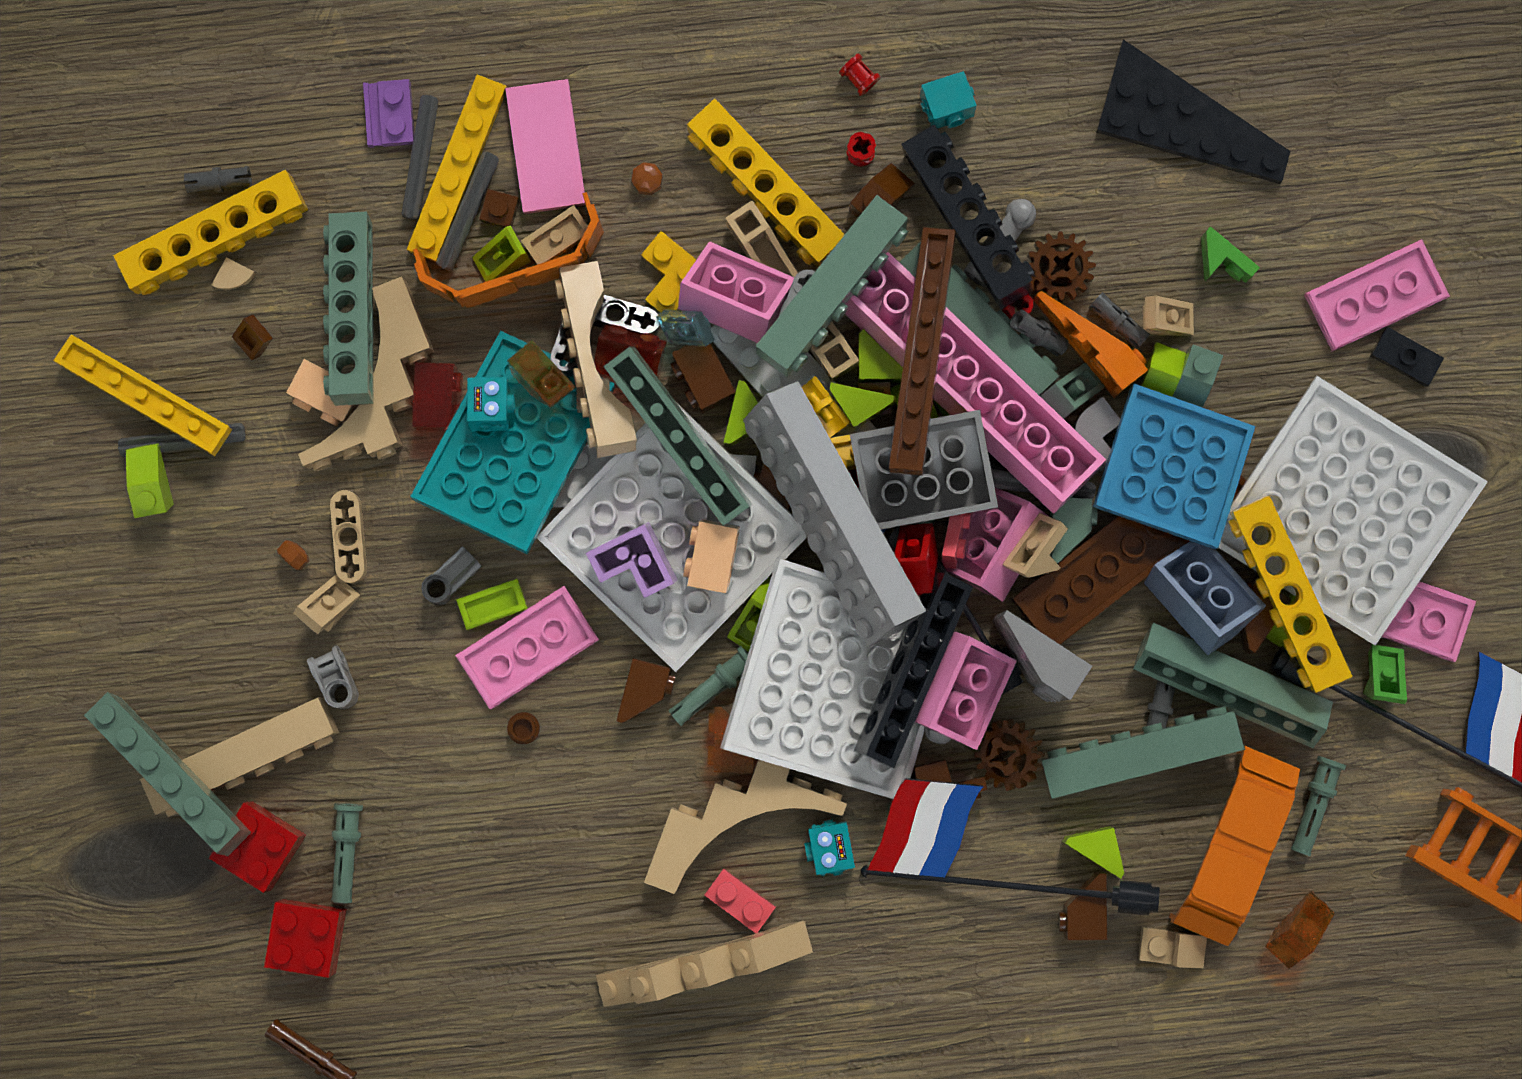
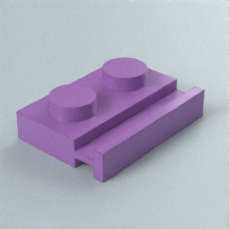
(389, 113)

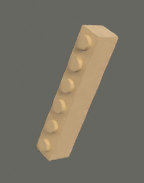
(256, 750)

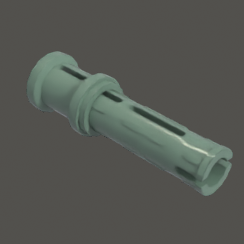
(725, 677)
(346, 836)
(1302, 843)

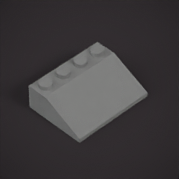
(954, 477)
(1044, 663)

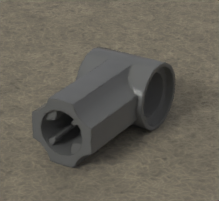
(453, 574)

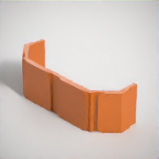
(512, 282)
(1240, 847)

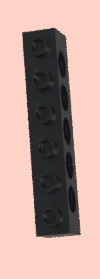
(1003, 286)
(912, 671)

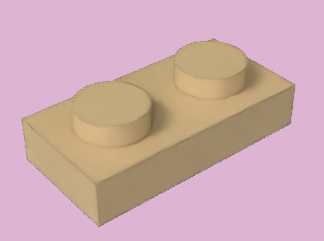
(556, 236)

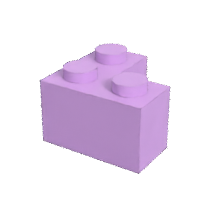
(639, 552)

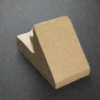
(1167, 317)
(1033, 550)
(326, 605)
(1172, 947)

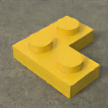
(672, 263)

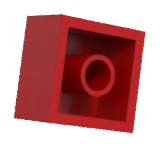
(265, 851)
(305, 938)

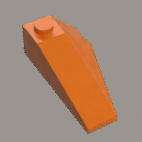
(1105, 355)

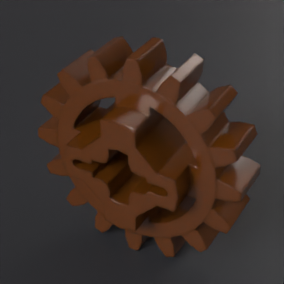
(1070, 275)
(1017, 768)

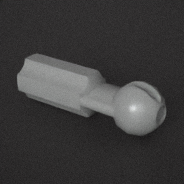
(1018, 216)

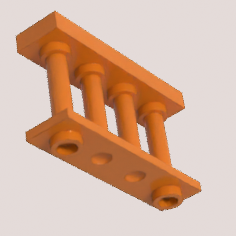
(1458, 870)

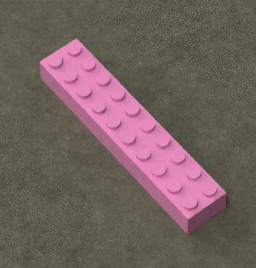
(1016, 421)

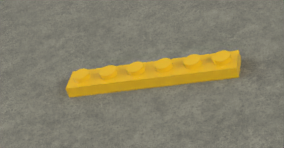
(457, 167)
(143, 395)

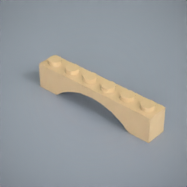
(762, 246)
(609, 419)

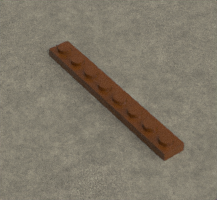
(922, 352)

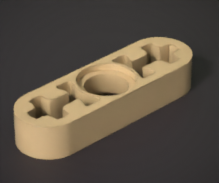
(353, 512)

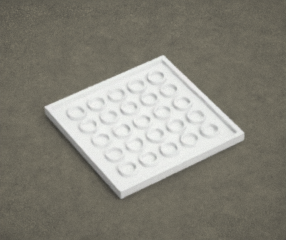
(653, 489)
(1357, 504)
(814, 687)

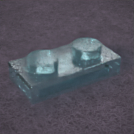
(685, 327)

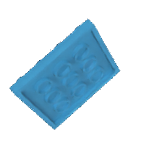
(1174, 466)

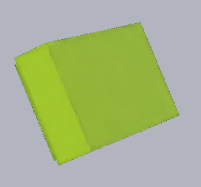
(492, 604)

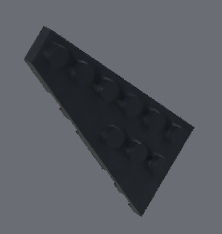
(1170, 115)

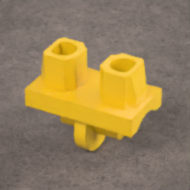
(825, 407)

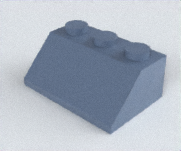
(1204, 595)

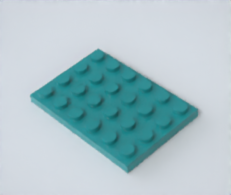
(507, 477)

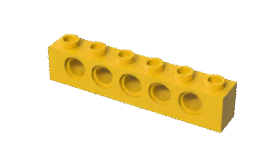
(715, 121)
(136, 260)
(1332, 667)

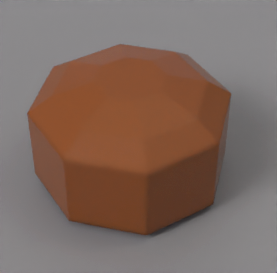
(647, 178)
(293, 554)

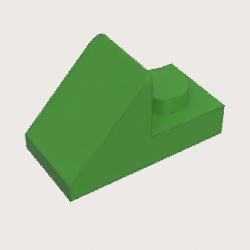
(1219, 250)
(1386, 674)

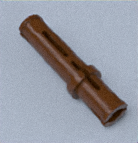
(297, 1045)

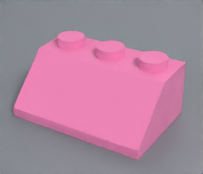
(734, 291)
(991, 541)
(965, 690)

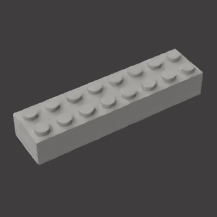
(833, 514)

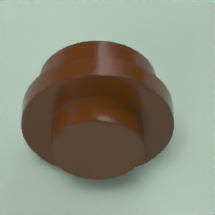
(523, 728)

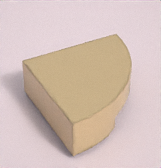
(232, 275)

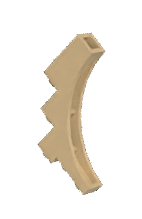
(371, 425)
(688, 834)
(705, 966)

